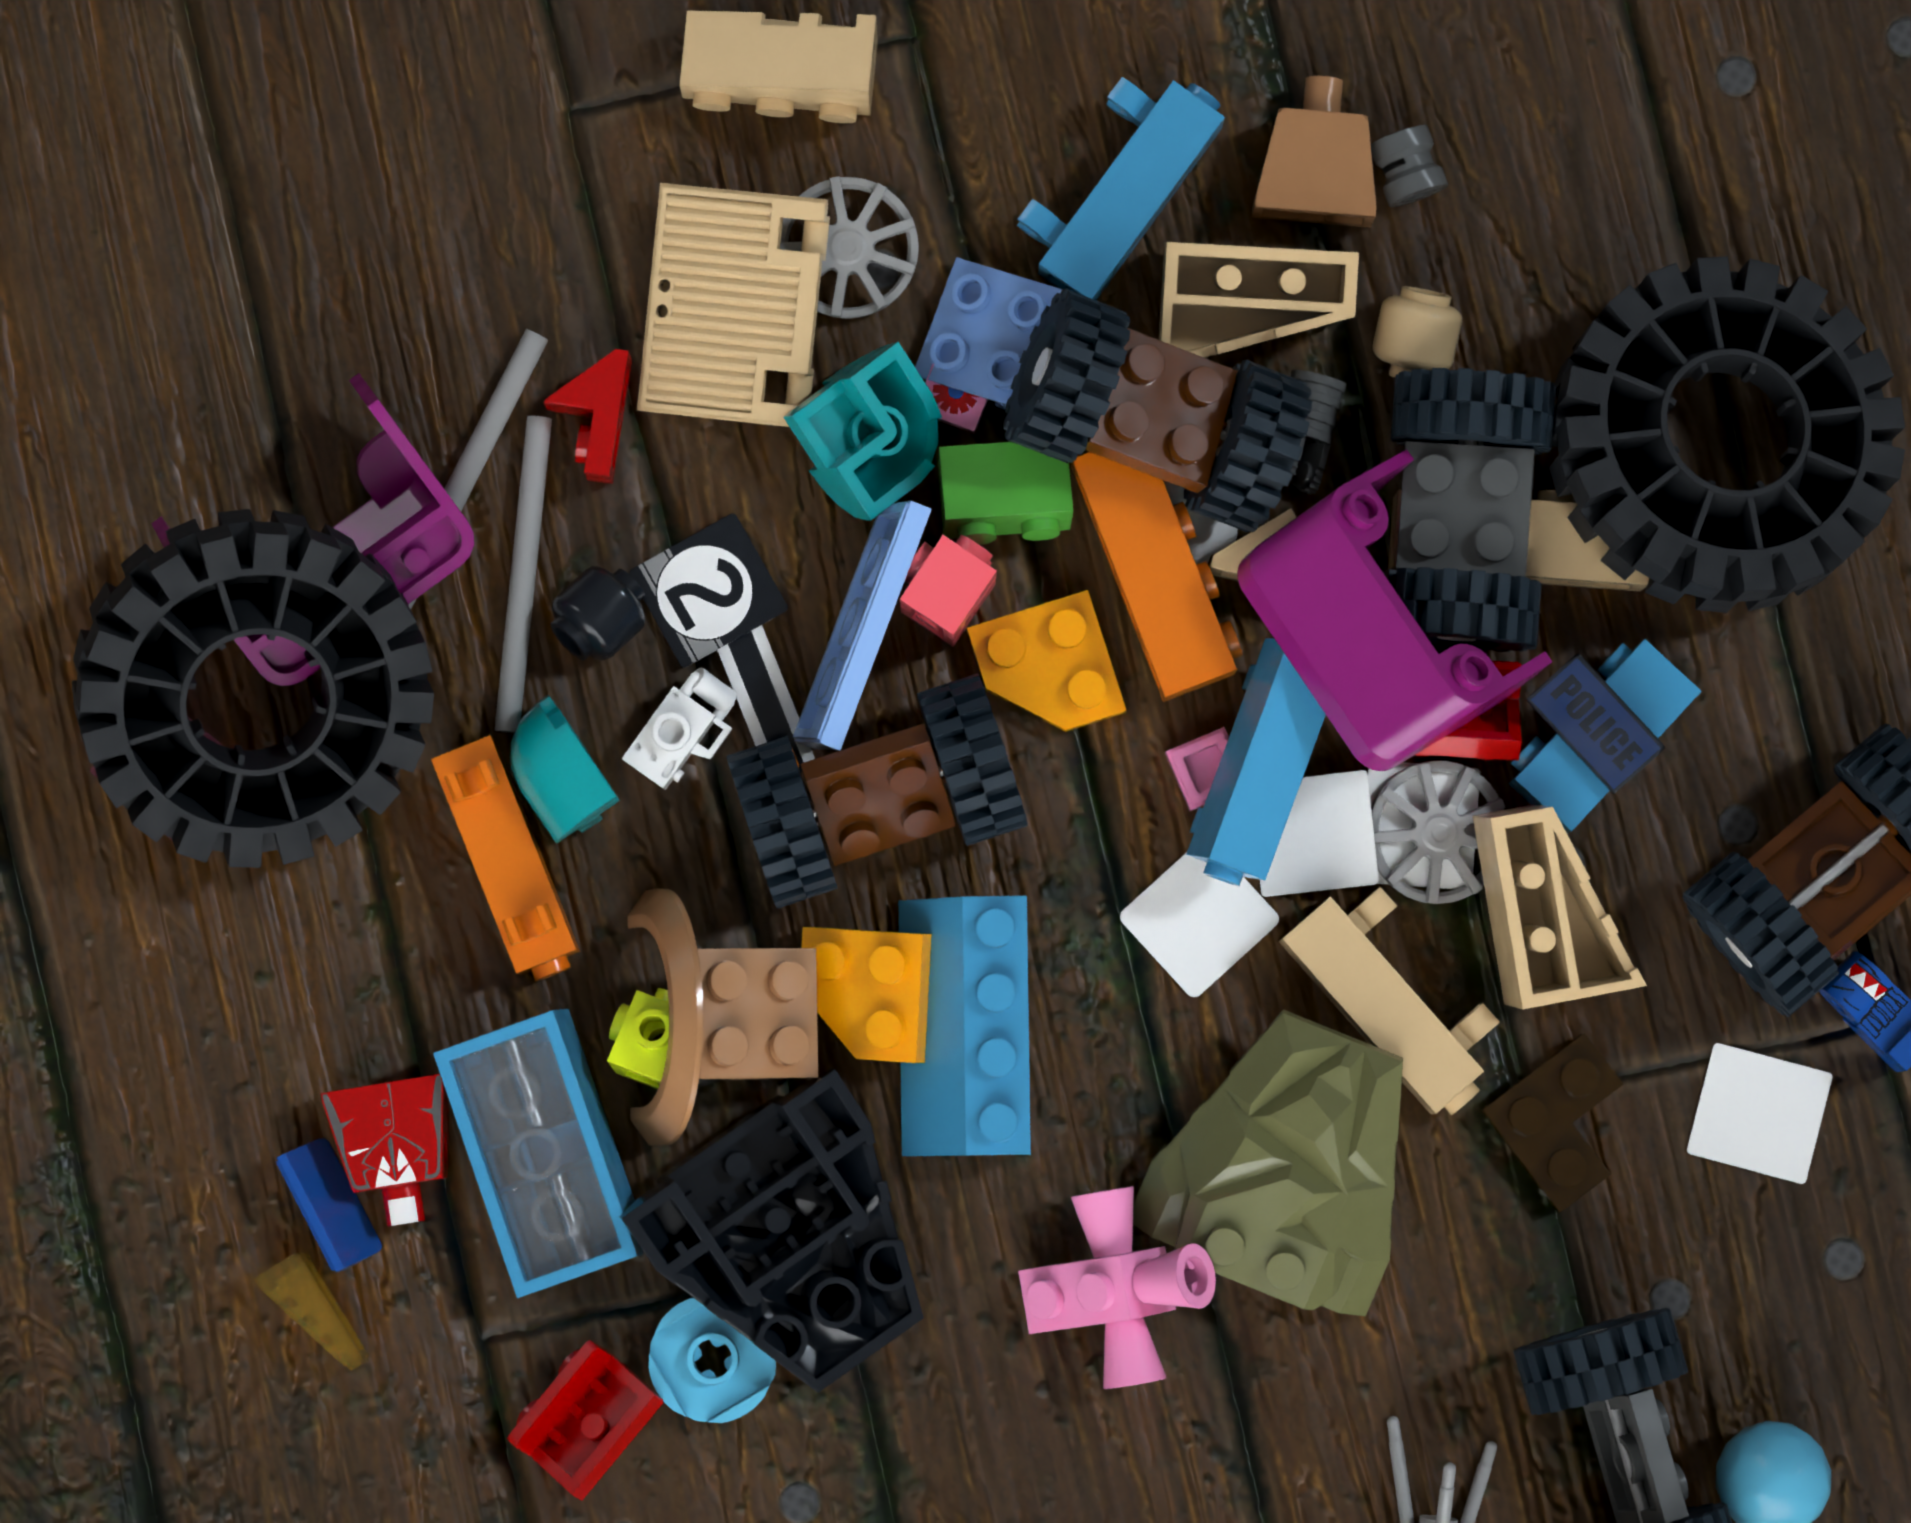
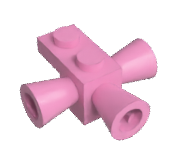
(1117, 1288)

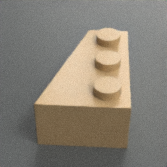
(1248, 295)
(1544, 914)

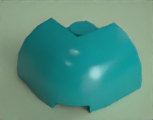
(869, 431)
(558, 772)

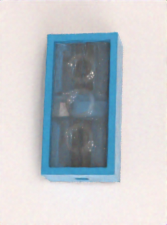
(540, 1150)

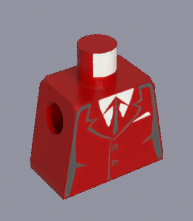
(392, 1140)

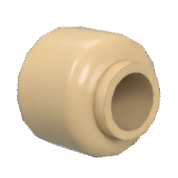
(1417, 330)

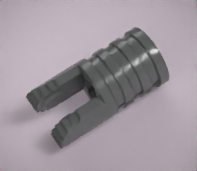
(1322, 420)

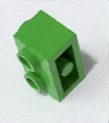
(1003, 492)

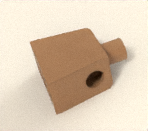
(1318, 162)

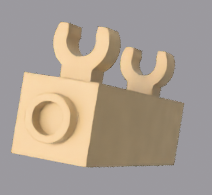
(1384, 1007)

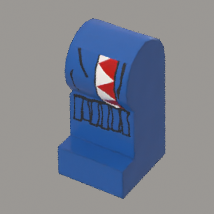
(1873, 1009)

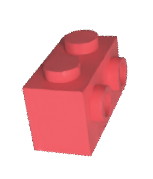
(948, 586)

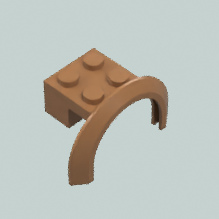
(728, 1014)

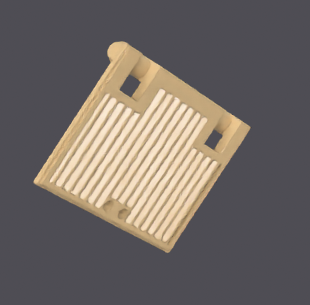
(730, 303)

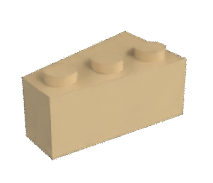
(779, 64)

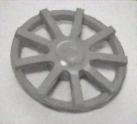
(853, 245)
(1435, 831)

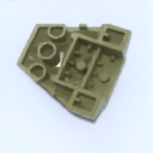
(1288, 1169)

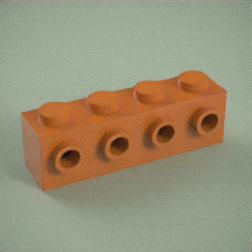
(1158, 575)

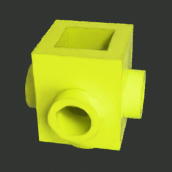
(633, 1030)

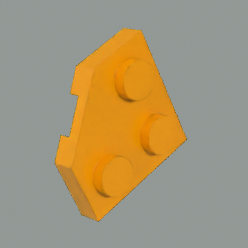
(1050, 662)
(873, 990)

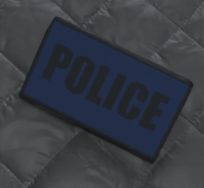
(1595, 723)

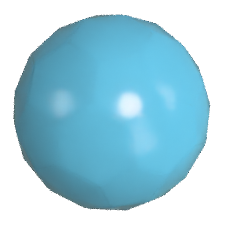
(1773, 1475)

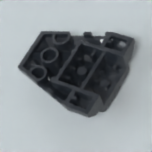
(787, 1233)

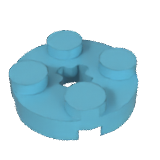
(703, 1394)

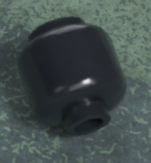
(598, 613)

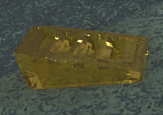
(309, 1302)

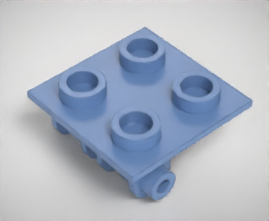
(982, 330)

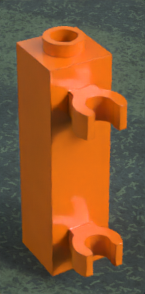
(506, 858)

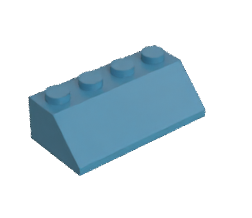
(976, 1064)

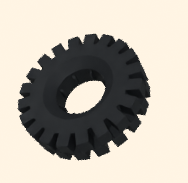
(1666, 517)
(230, 586)

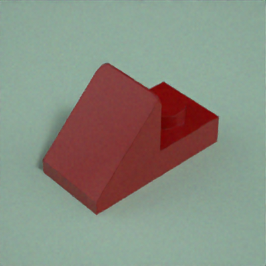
(601, 395)

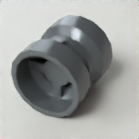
(1408, 166)

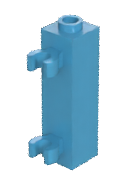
(1132, 190)
(1257, 771)

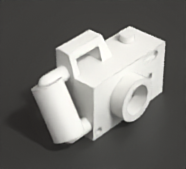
(679, 727)

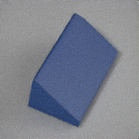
(329, 1204)

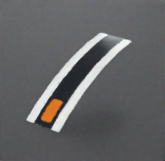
(762, 691)

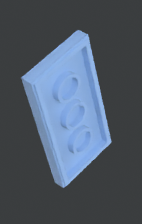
(861, 626)

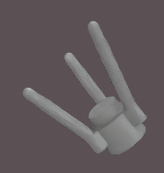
(1447, 1485)

